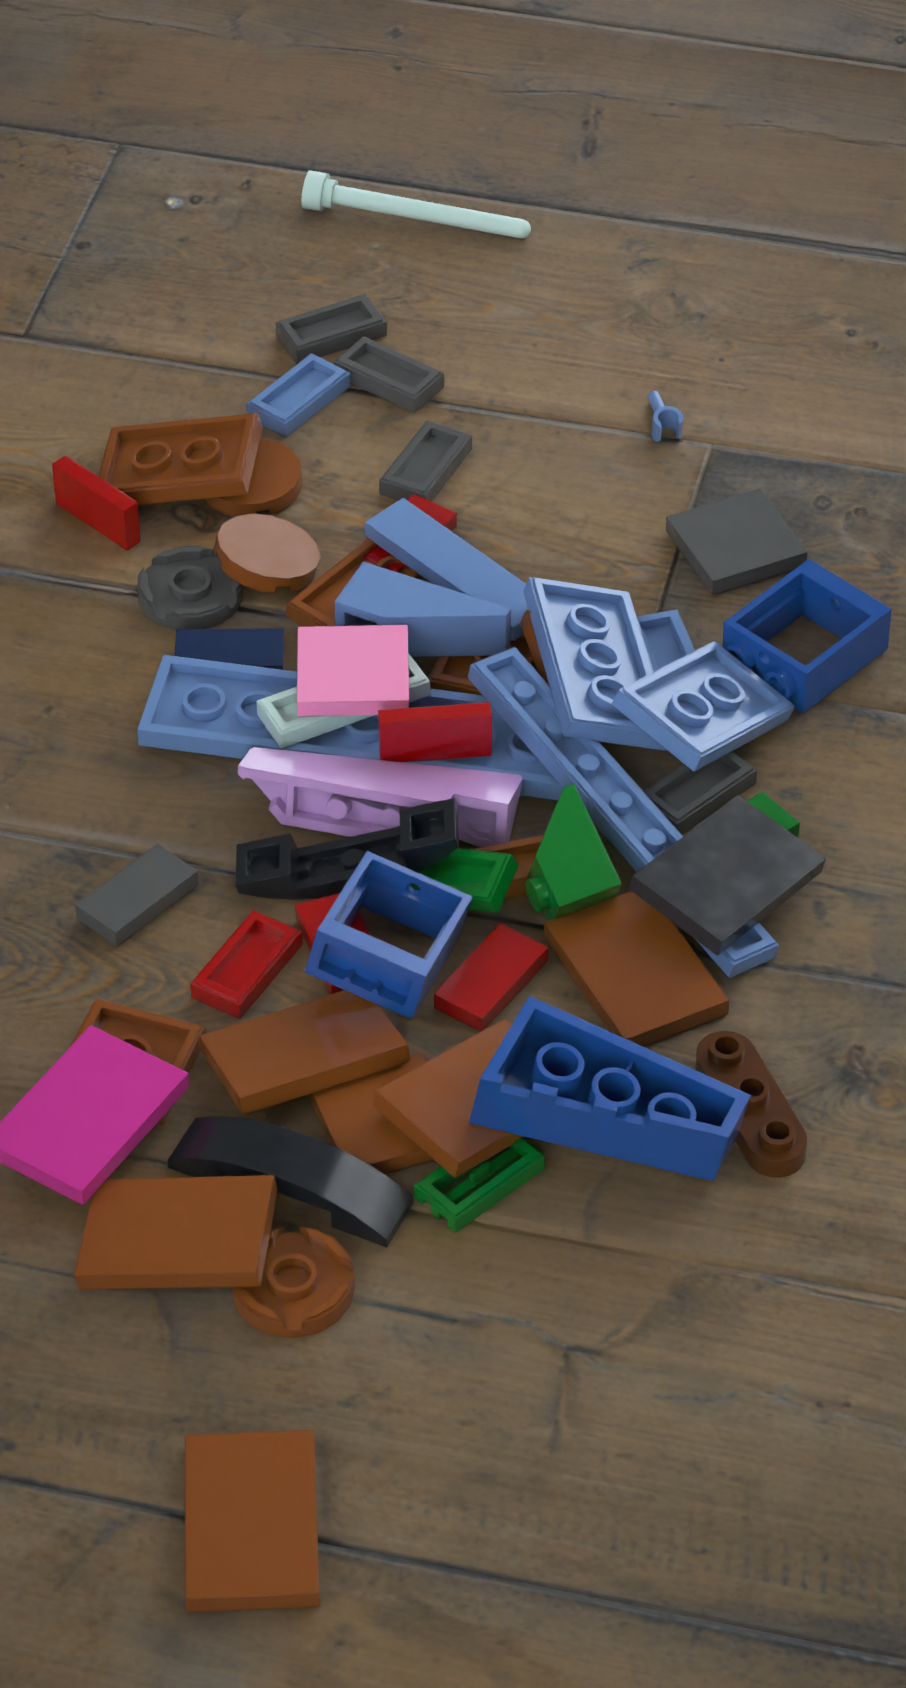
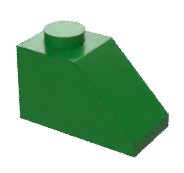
(570, 862)

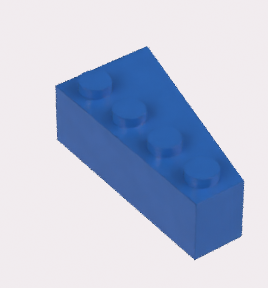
(606, 1095)

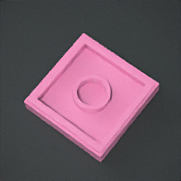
(352, 670)

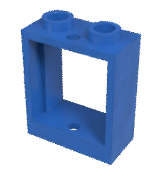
(810, 592)
(373, 966)

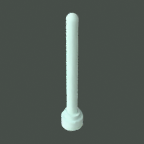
(323, 192)

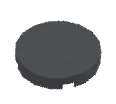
(188, 589)

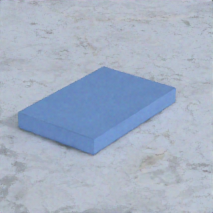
(703, 705)

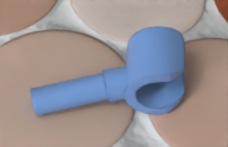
(664, 417)

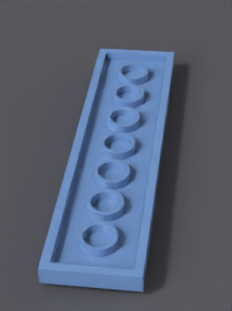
(214, 712)

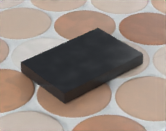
(727, 874)

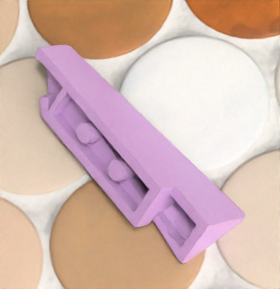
(366, 794)

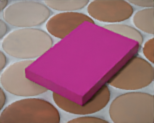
(88, 1113)

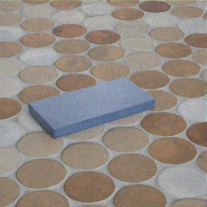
(589, 653)

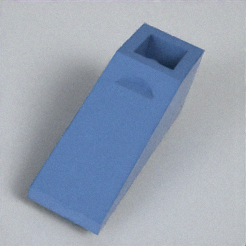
(437, 617)

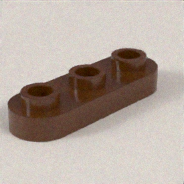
(736, 1062)

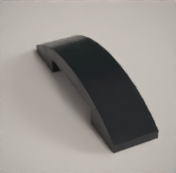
(283, 871)
(304, 1168)

